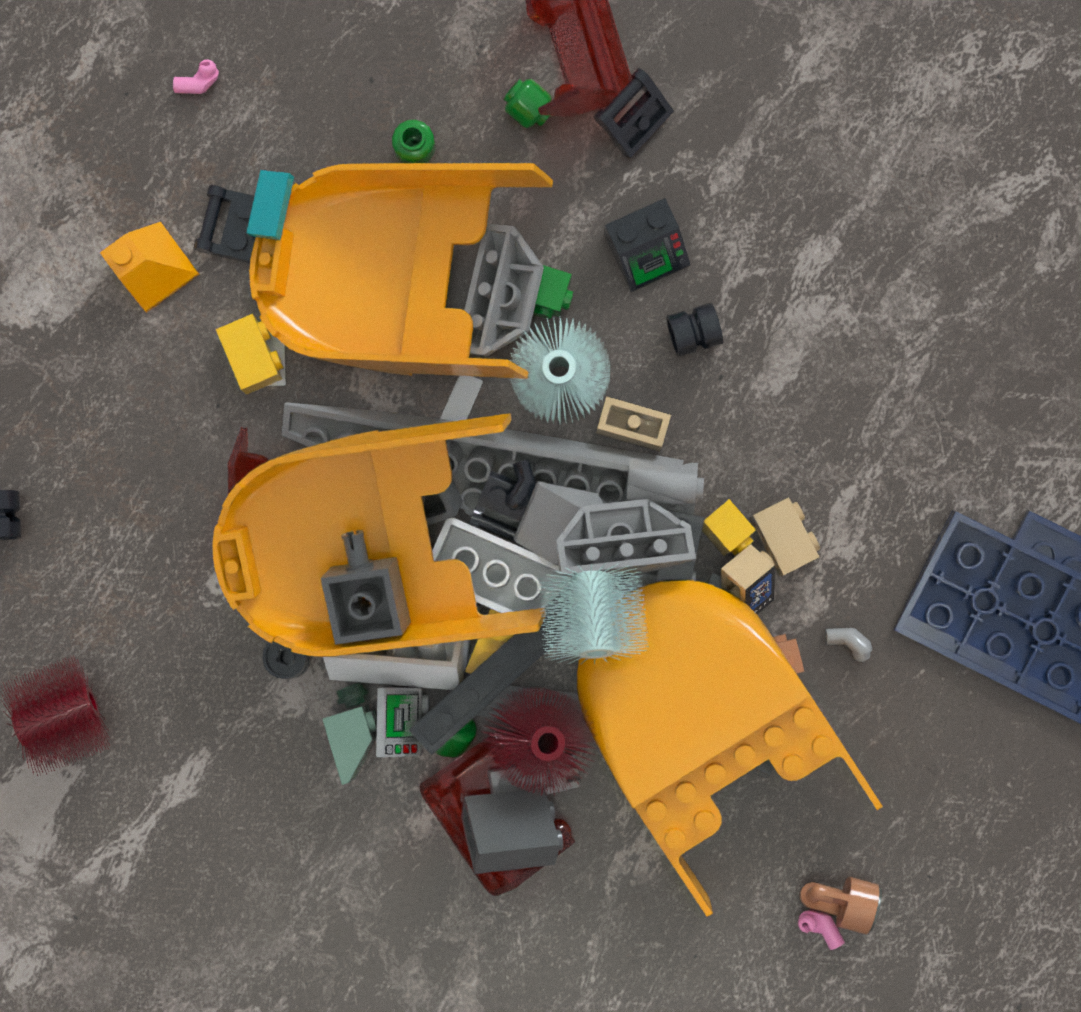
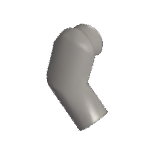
(852, 639)

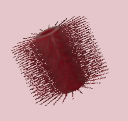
(55, 716)
(526, 738)

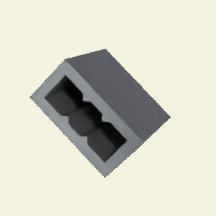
(510, 831)

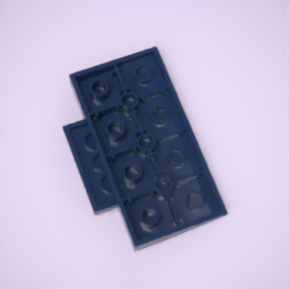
(1005, 606)

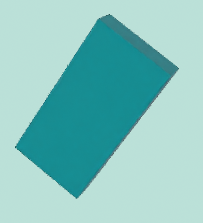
(270, 204)

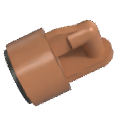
(854, 905)

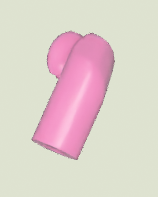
(200, 82)
(823, 924)

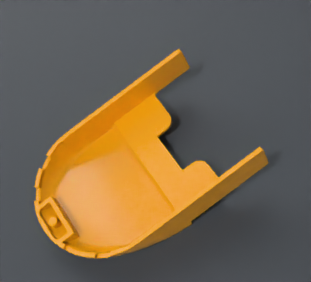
(372, 261)
(287, 526)
(699, 713)

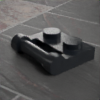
(640, 120)
(235, 241)
(493, 497)

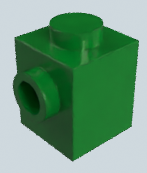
(553, 293)

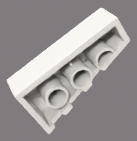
(417, 666)

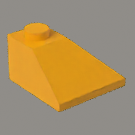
(149, 264)

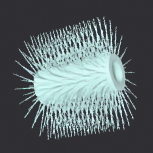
(566, 356)
(593, 615)

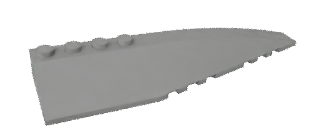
(473, 457)

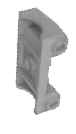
(668, 487)

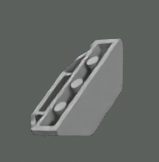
(502, 289)
(624, 534)

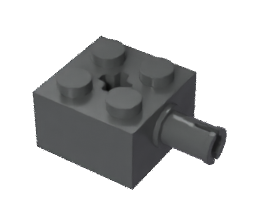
(377, 581)

